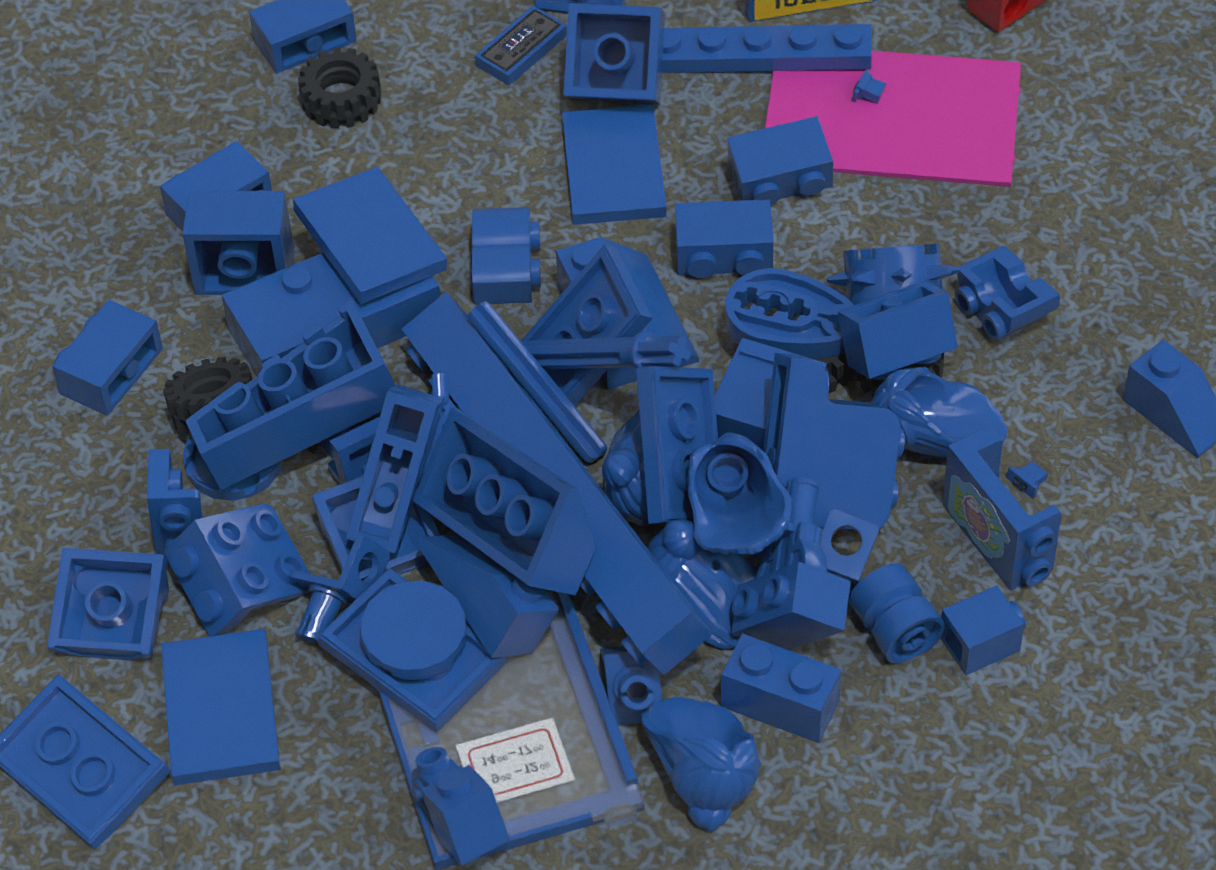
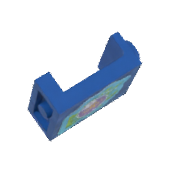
(1010, 540)

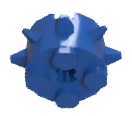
(889, 270)

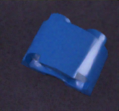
(1002, 293)

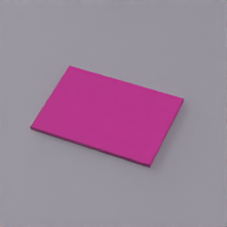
(932, 123)

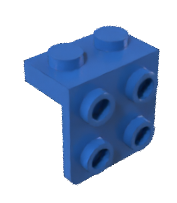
(235, 565)

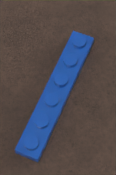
(767, 48)

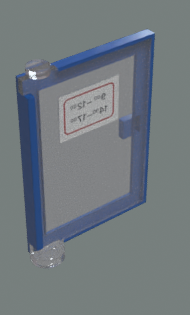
(538, 739)

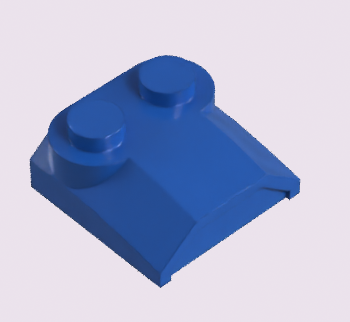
(335, 513)
(107, 603)

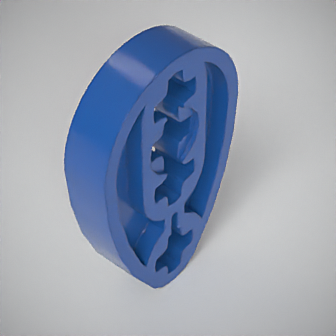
(791, 293)

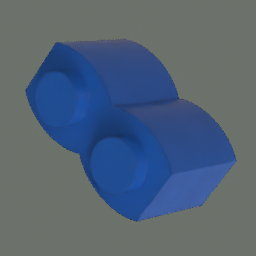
(503, 255)

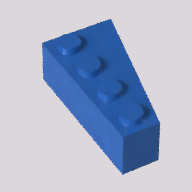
(294, 400)

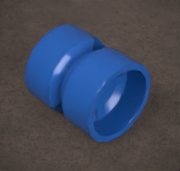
(897, 613)

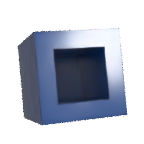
(982, 629)

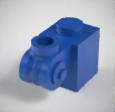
(459, 805)

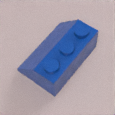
(665, 319)

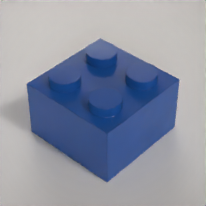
(614, 53)
(236, 238)

